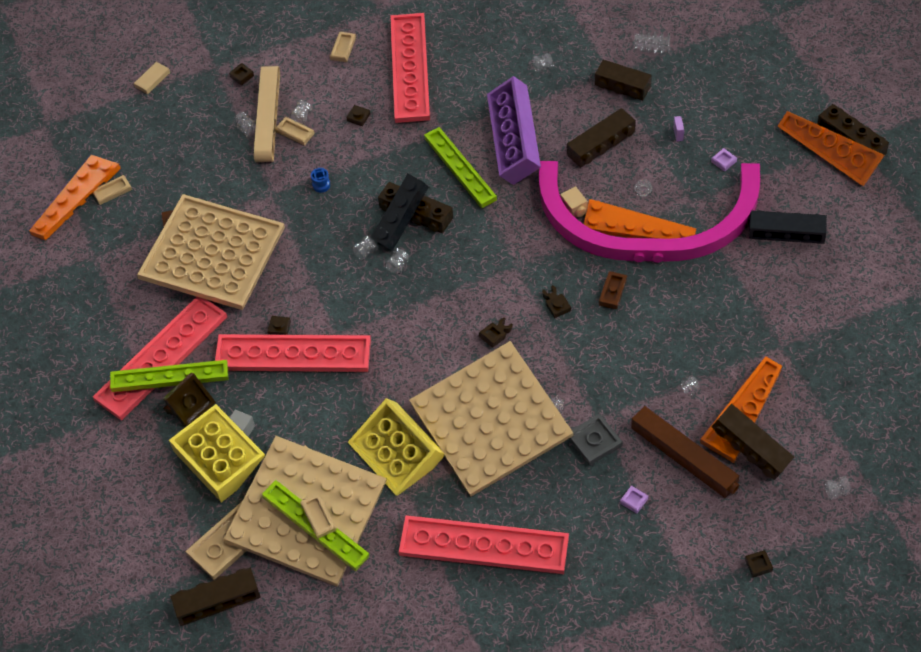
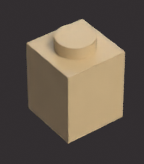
(574, 202)

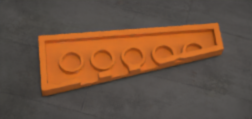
(843, 153)
(84, 182)
(631, 224)
(749, 401)

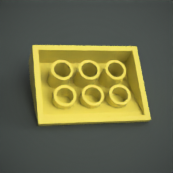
(396, 447)
(217, 452)

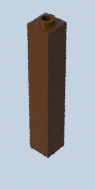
(685, 452)

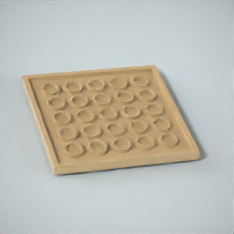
(211, 251)
(491, 418)
(344, 488)

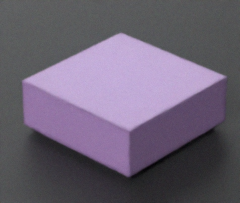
(678, 128)
(724, 159)
(634, 499)

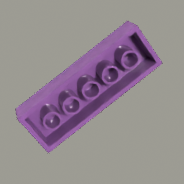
(513, 130)

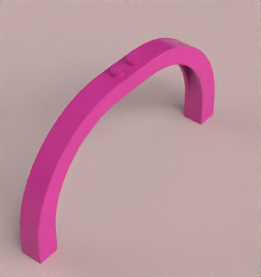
(648, 248)

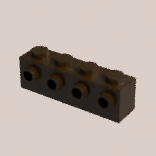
(849, 127)
(601, 137)
(428, 213)
(752, 442)
(215, 596)

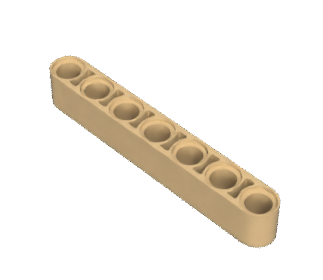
(267, 114)

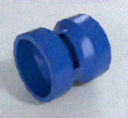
(320, 180)

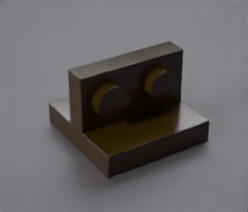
(188, 400)

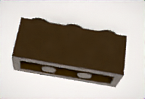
(623, 80)

